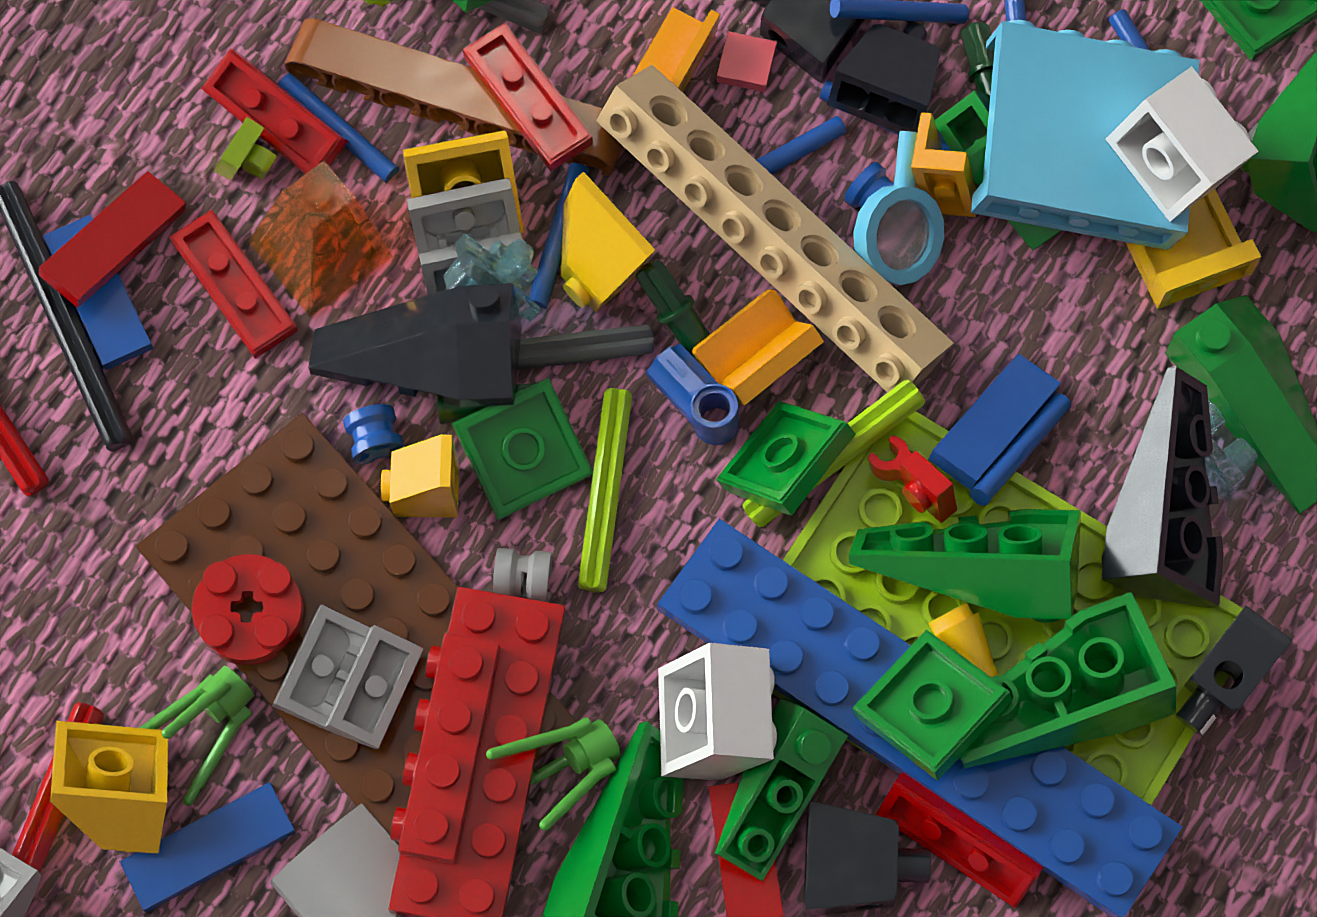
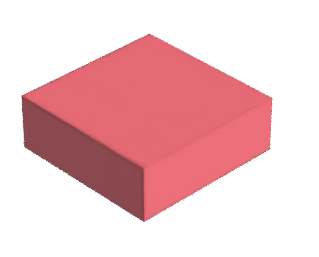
(746, 61)

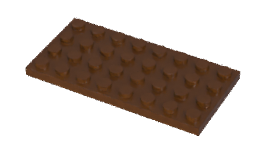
(343, 551)

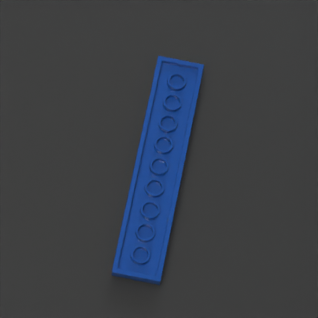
(830, 655)

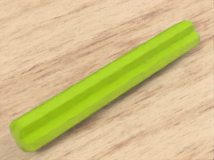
(869, 428)
(605, 490)

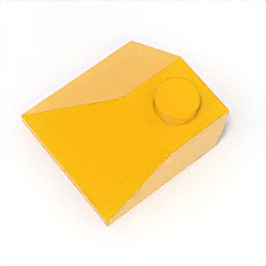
(598, 246)
(112, 783)

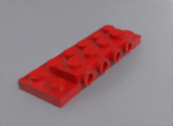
(462, 807)

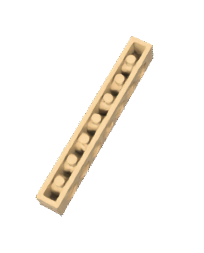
(773, 230)

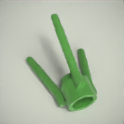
(219, 697)
(589, 750)

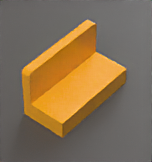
(680, 46)
(942, 173)
(756, 346)

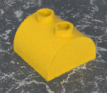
(460, 164)

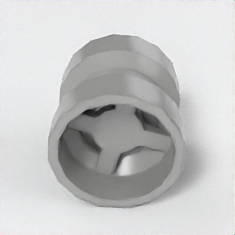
(510, 574)

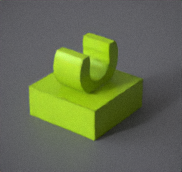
(245, 153)

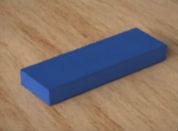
(108, 312)
(994, 421)
(208, 847)

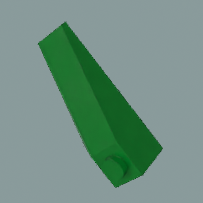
(1286, 144)
(1255, 390)
(1006, 566)
(1081, 685)
(624, 848)

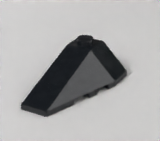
(441, 344)
(1161, 523)

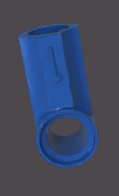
(694, 393)

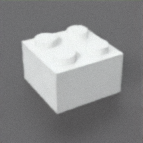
(1181, 143)
(716, 712)

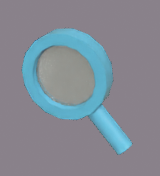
(900, 225)

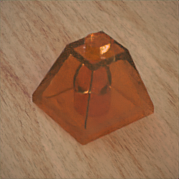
(318, 239)

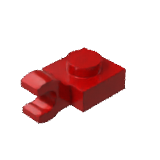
(923, 484)

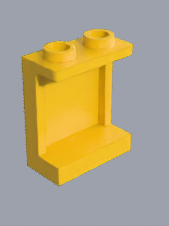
(1200, 260)

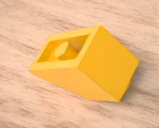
(423, 479)

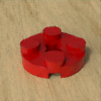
(269, 631)

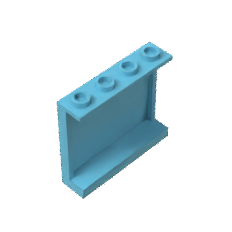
(1048, 130)

